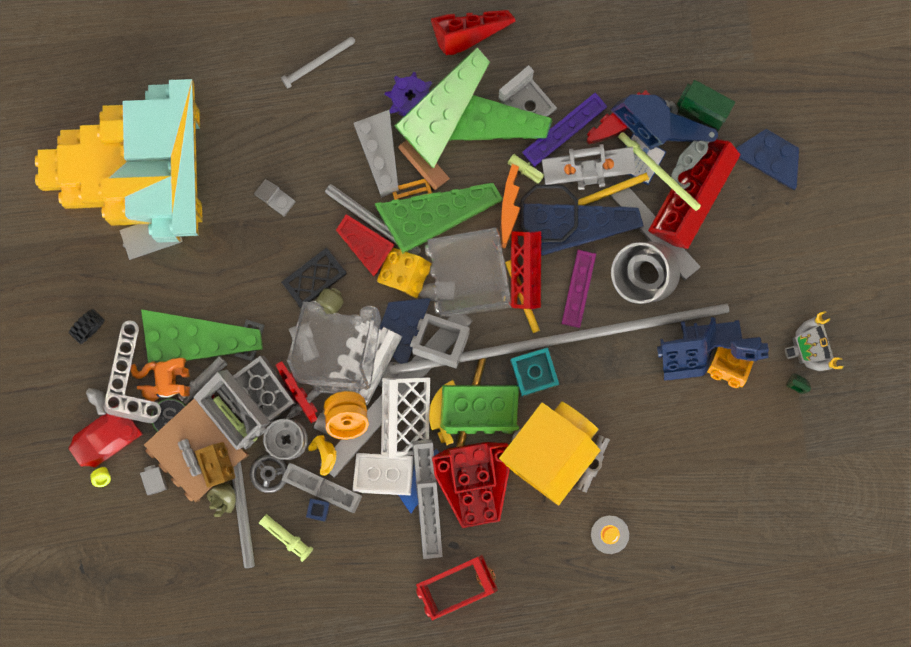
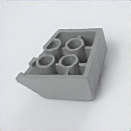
(265, 390)

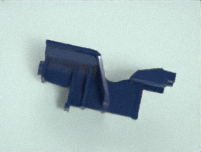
(692, 354)

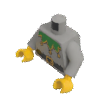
(813, 346)

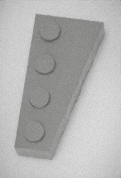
(378, 146)

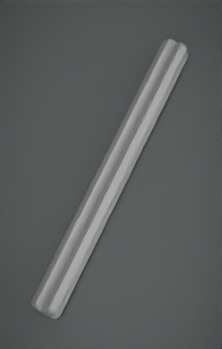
(363, 213)
(242, 515)

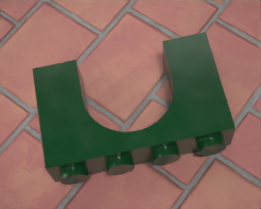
(704, 105)

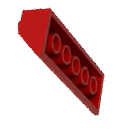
(677, 220)

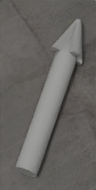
(295, 410)

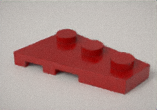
(365, 243)
(298, 393)

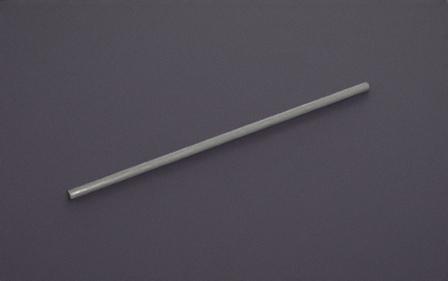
(567, 337)

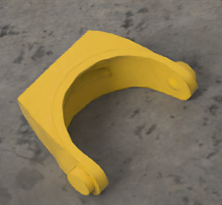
(327, 452)

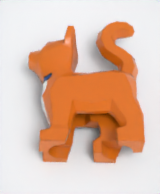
(165, 379)

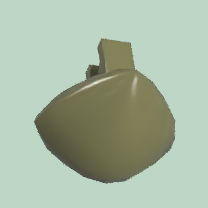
(221, 498)

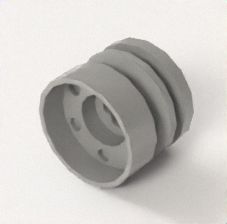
(275, 442)

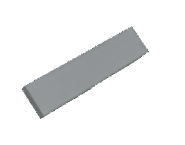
(321, 488)

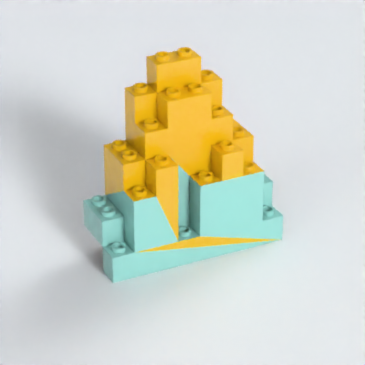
(133, 163)

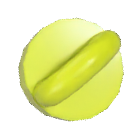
(100, 477)

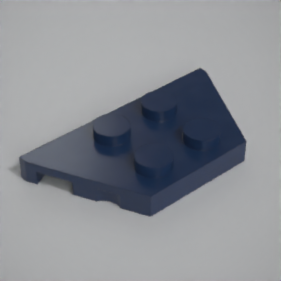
(772, 156)
(403, 319)

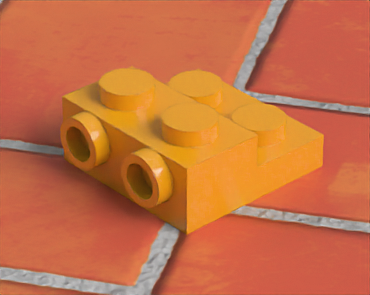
(729, 368)

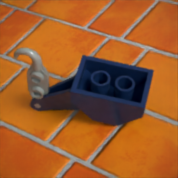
(655, 124)

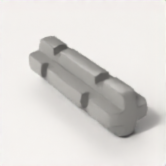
(189, 457)

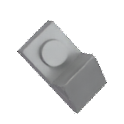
(274, 197)

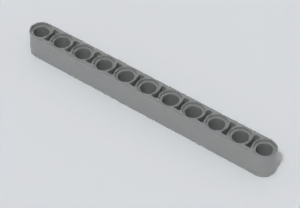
(346, 449)

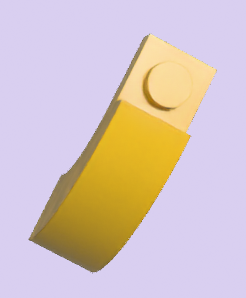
(435, 417)

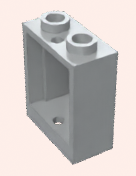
(449, 360)

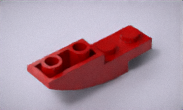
(610, 127)

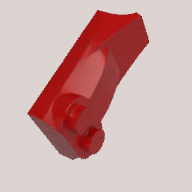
(103, 439)

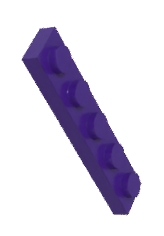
(564, 129)

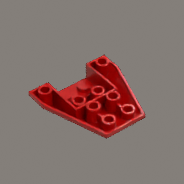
(473, 481)

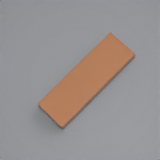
(434, 176)

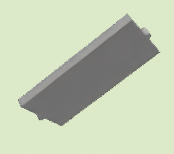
(139, 242)

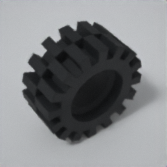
(86, 326)

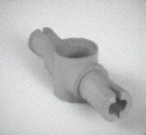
(588, 475)

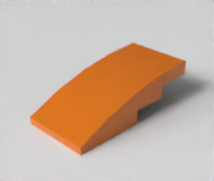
(509, 211)

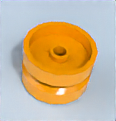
(346, 415)

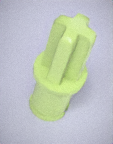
(526, 169)

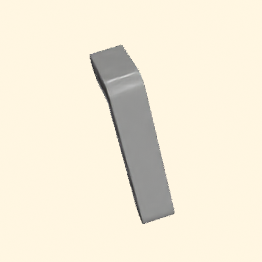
(122, 377)

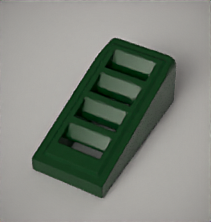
(799, 384)

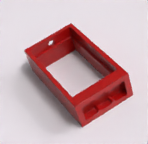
(483, 574)

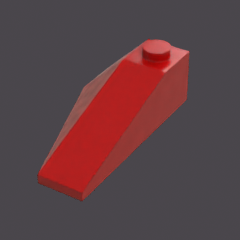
(461, 33)

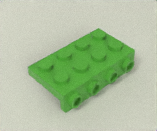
(479, 408)

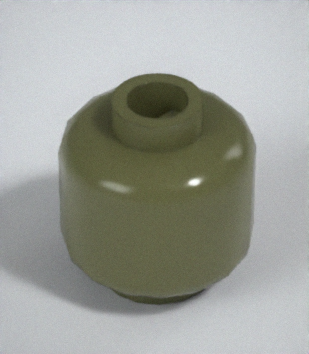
(330, 300)

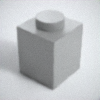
(153, 480)

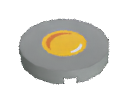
(609, 534)

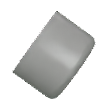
(627, 277)

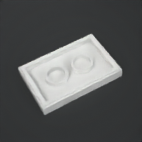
(383, 474)

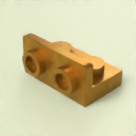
(215, 464)

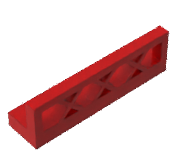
(529, 270)

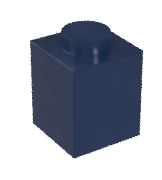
(318, 510)

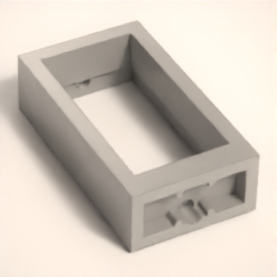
(204, 399)

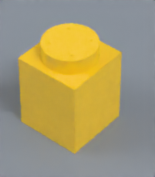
(552, 450)

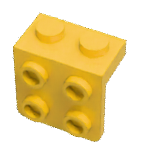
(404, 272)

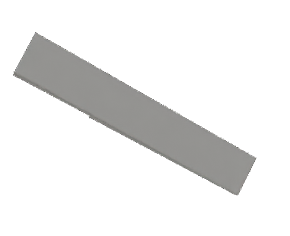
(628, 198)
(427, 499)

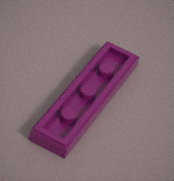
(578, 289)

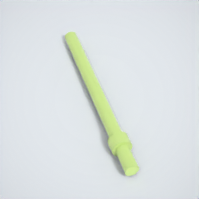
(659, 171)

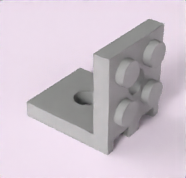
(523, 90)

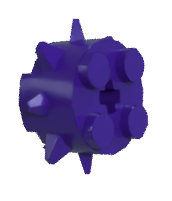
(402, 89)

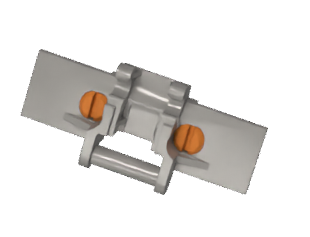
(566, 169)

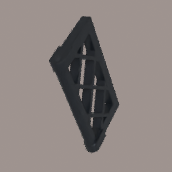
(313, 262)

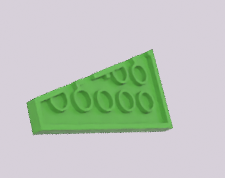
(194, 339)

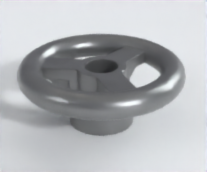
(265, 487)

